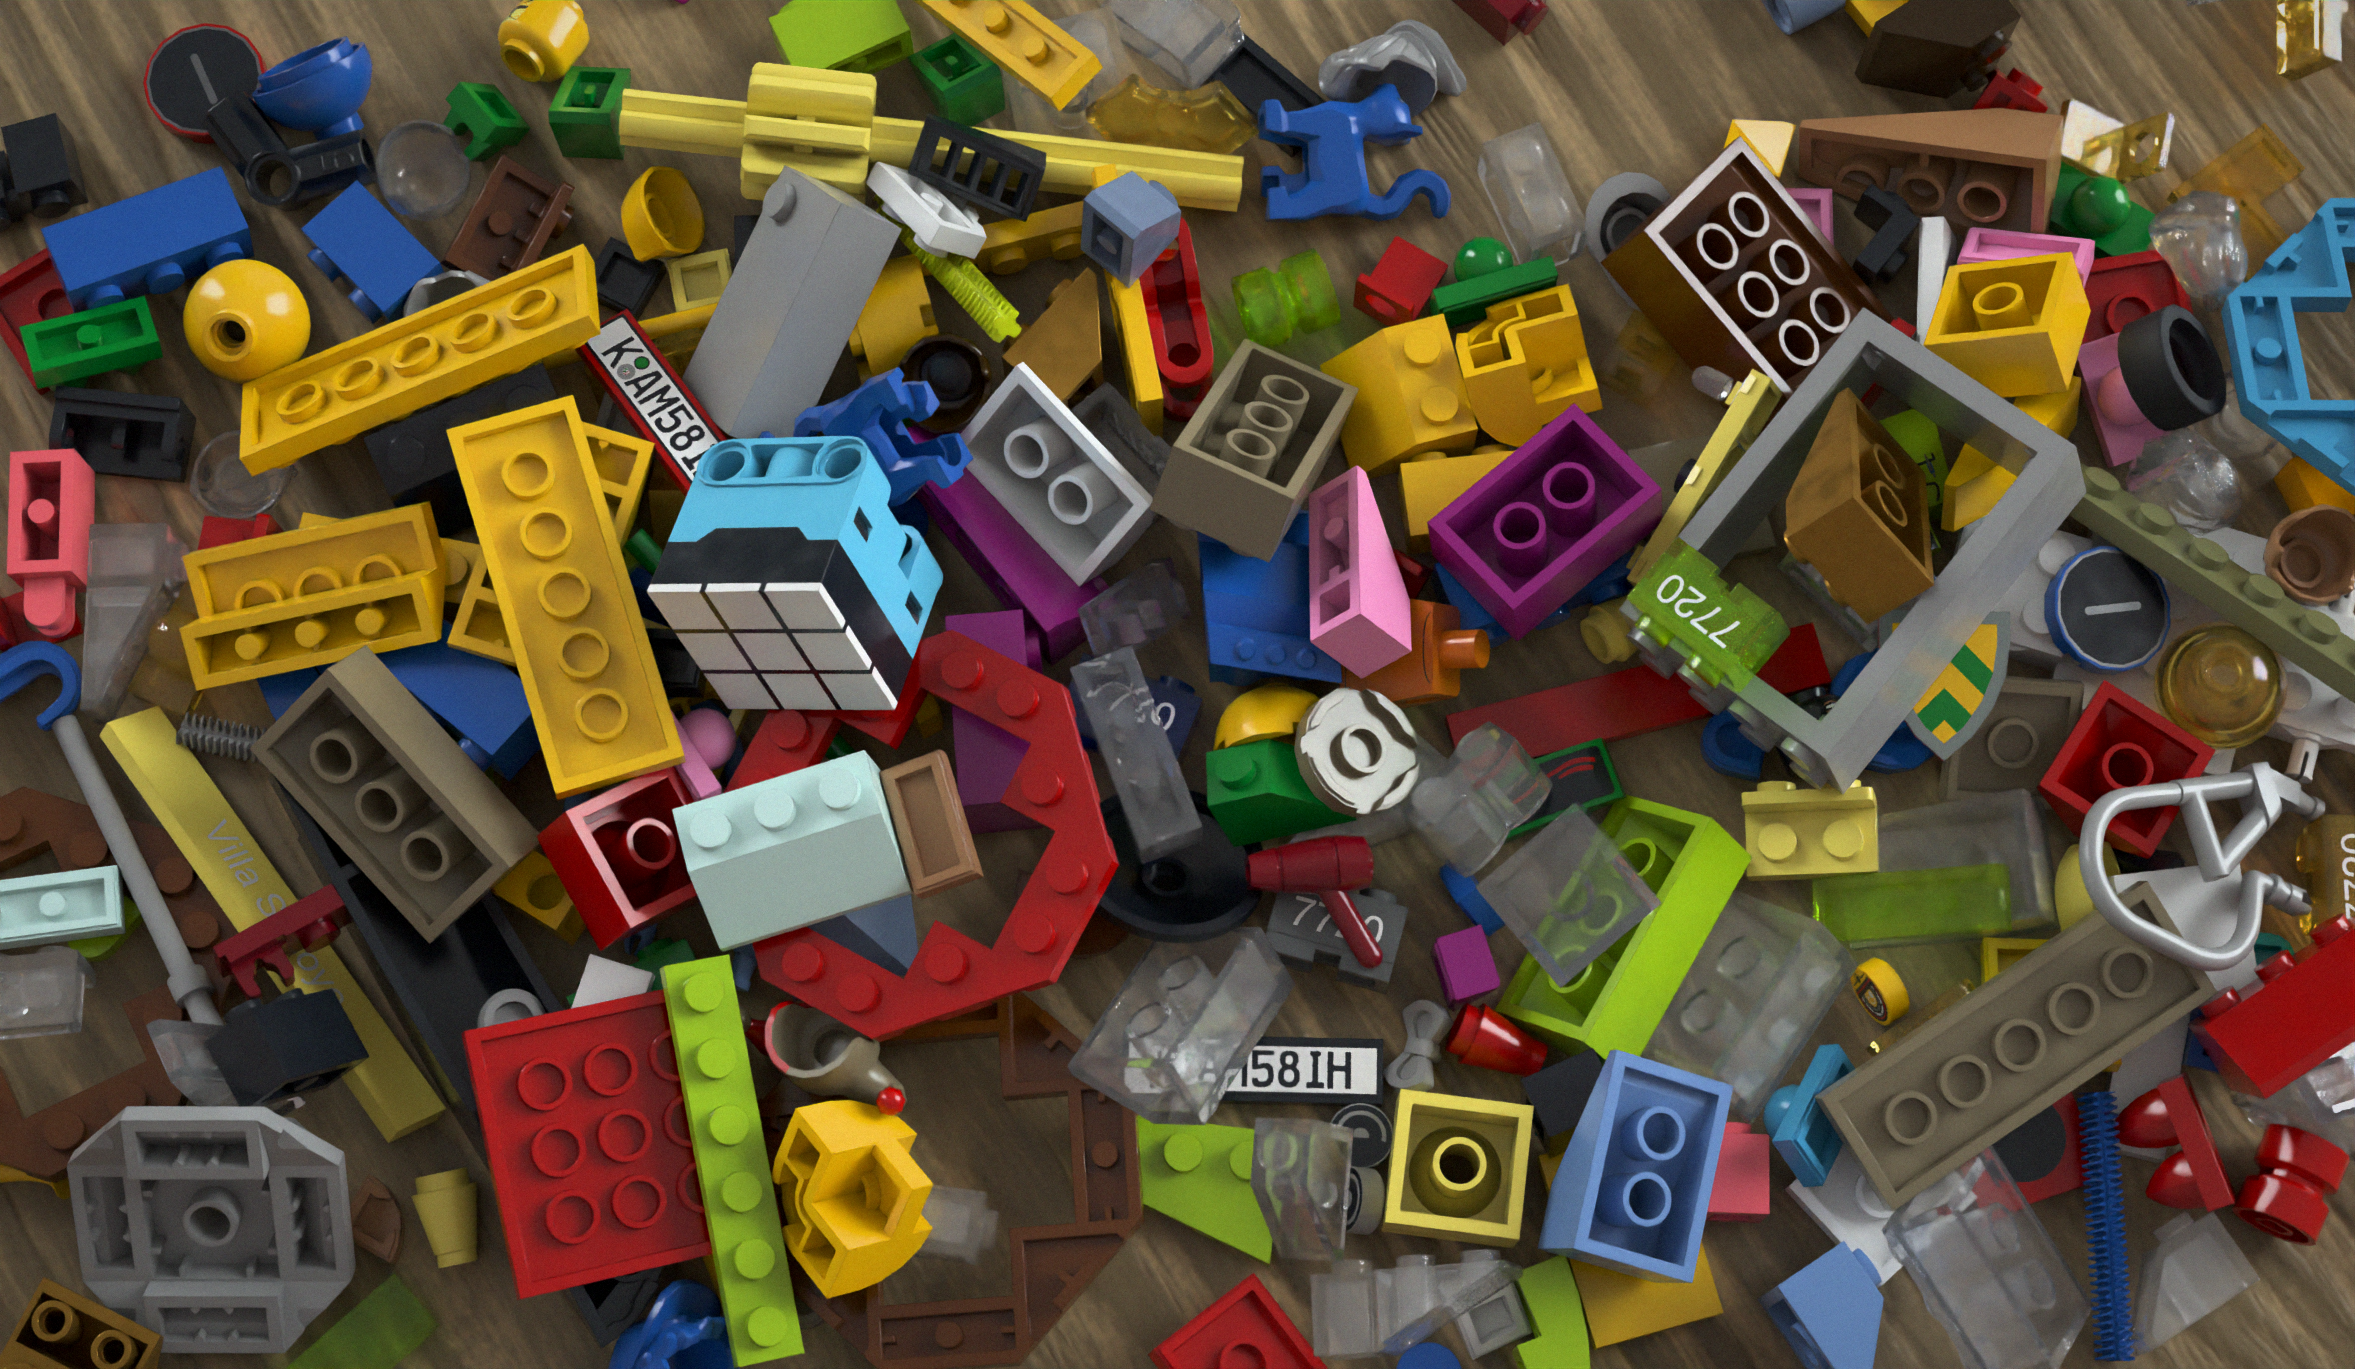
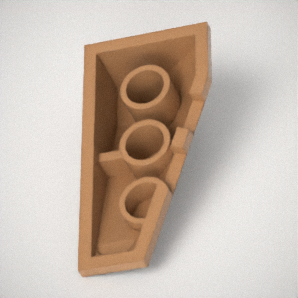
(1962, 164)

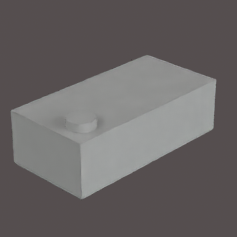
(788, 306)

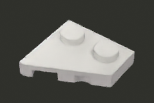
(929, 211)

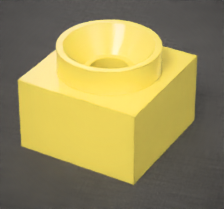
(1487, 1134)

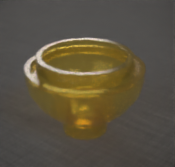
(2213, 712)

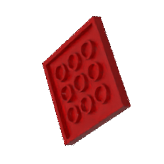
(588, 1143)

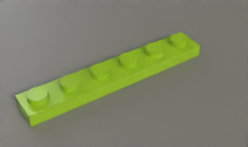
(731, 1161)

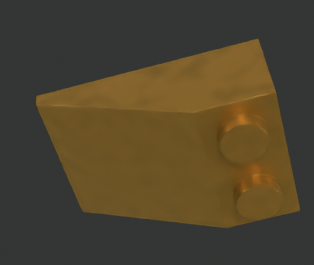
(1861, 513)

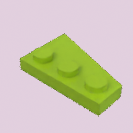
(1204, 1182)

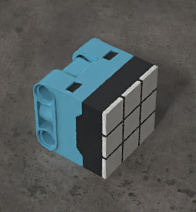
(796, 576)

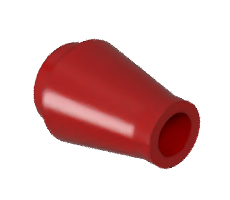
(1493, 1043)

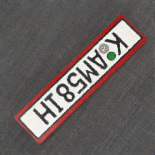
(651, 396)

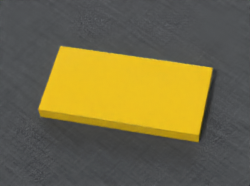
(1133, 336)

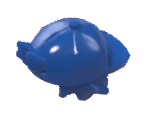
(678, 1333)

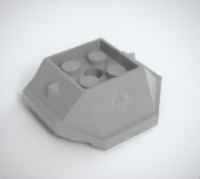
(203, 1274)

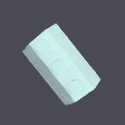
(793, 850)

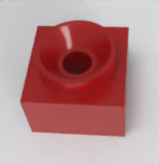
(623, 856)

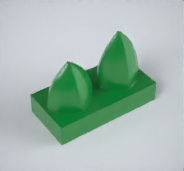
(90, 343)

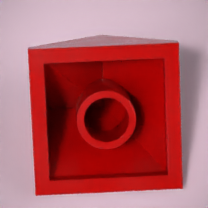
(2120, 747)

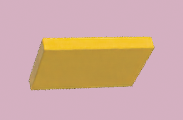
(1628, 1307)

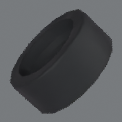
(2171, 368)

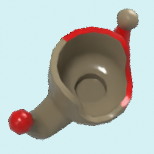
(825, 1055)

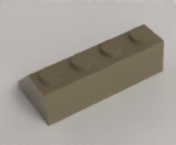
(396, 792)

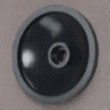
(1183, 894)

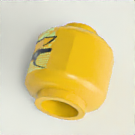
(543, 39)

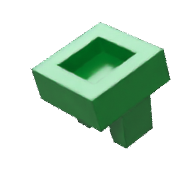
(487, 115)

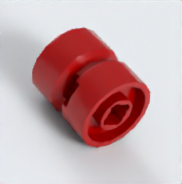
(2291, 1183)

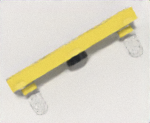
(1698, 479)

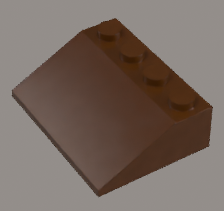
(1741, 275)

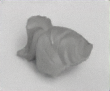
(1404, 56)

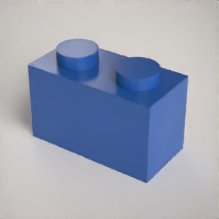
(369, 252)

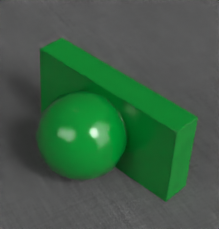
(2099, 211)
(1488, 277)

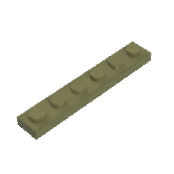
(2208, 575)

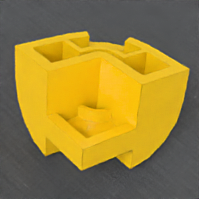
(1527, 365)
(850, 1194)

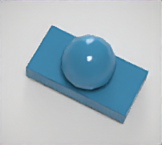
(1799, 1124)

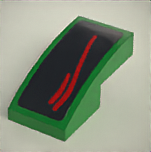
(1577, 775)

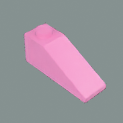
(1354, 580)

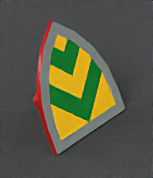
(1964, 690)

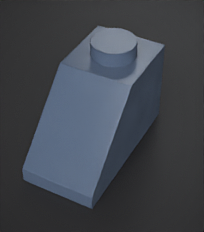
(1128, 225)

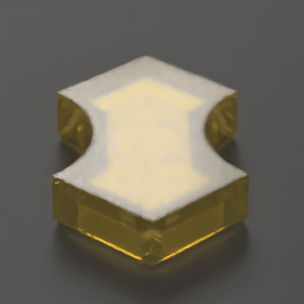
(1190, 120)

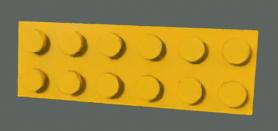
(419, 360)
(565, 597)

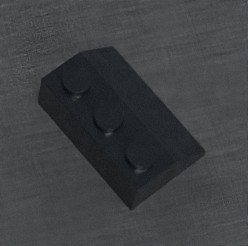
(416, 451)

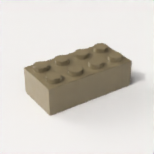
(1253, 450)

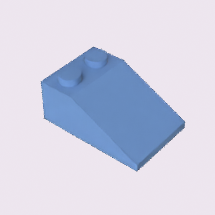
(1639, 1171)

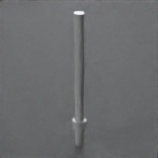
(187, 981)

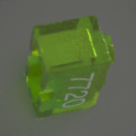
(1719, 629)

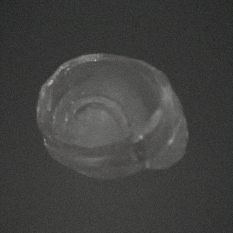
(2203, 245)
(2187, 480)

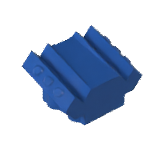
(1260, 612)

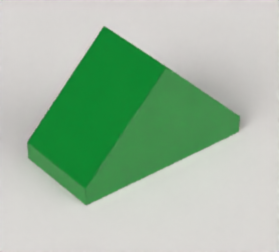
(959, 80)
(588, 112)

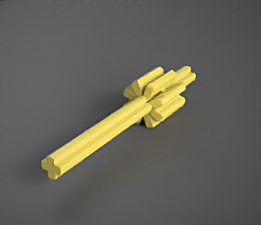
(829, 130)

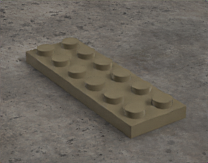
(2009, 1050)

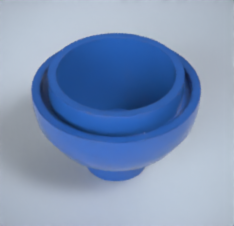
(318, 89)

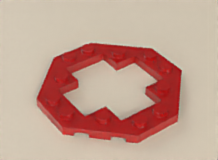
(1049, 787)

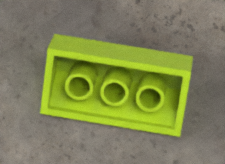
(1631, 984)

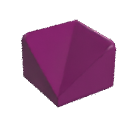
(1464, 967)

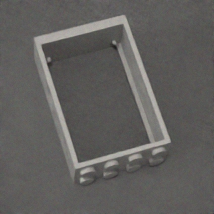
(1962, 595)

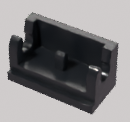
(124, 432)

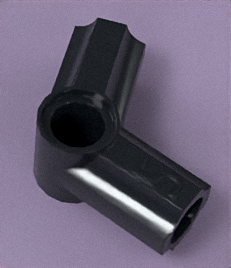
(258, 150)

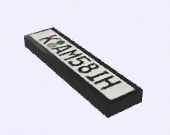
(1310, 1073)

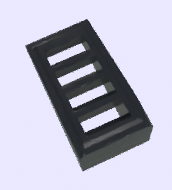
(991, 195)

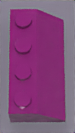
(1009, 559)

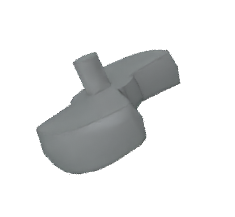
(1426, 1026)

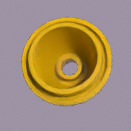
(262, 303)

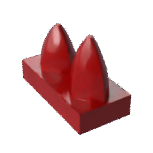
(2170, 1118)

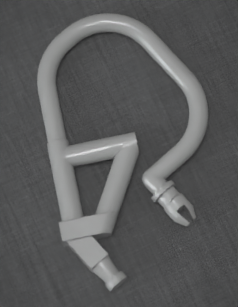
(2262, 798)

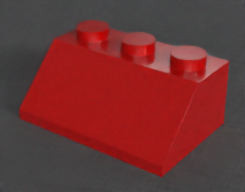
(2287, 1016)

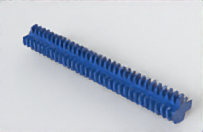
(2107, 1226)

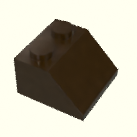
(1938, 46)

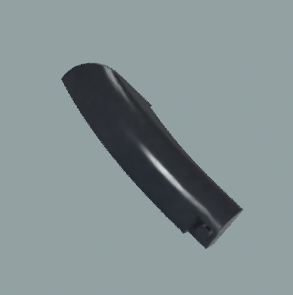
(438, 997)

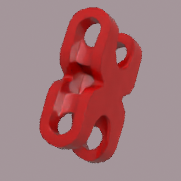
(1178, 325)

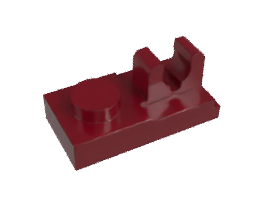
(302, 925)

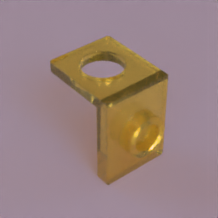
(2108, 147)

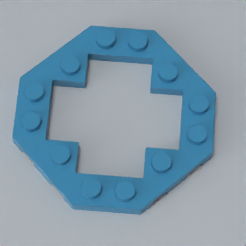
(2265, 347)

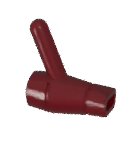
(1328, 869)

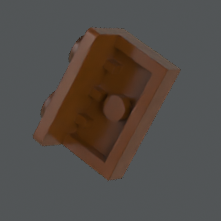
(509, 222)

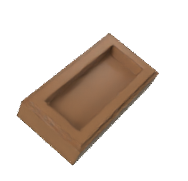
(931, 824)

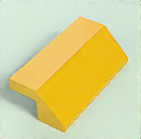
(315, 595)

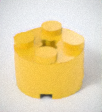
(892, 318)

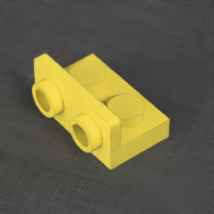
(1810, 831)

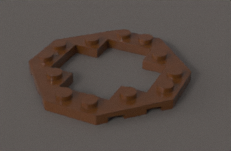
(43, 822)
(1047, 1261)

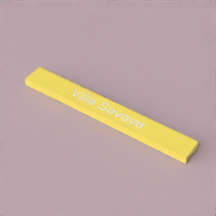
(252, 890)

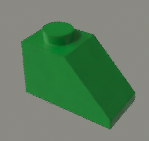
(1261, 795)

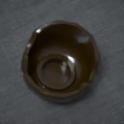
(956, 374)

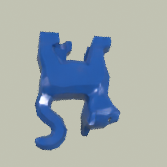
(1334, 163)
(875, 417)

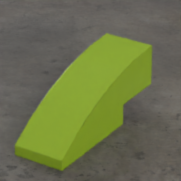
(1554, 1316)

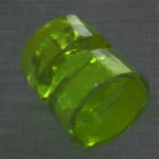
(1285, 300)

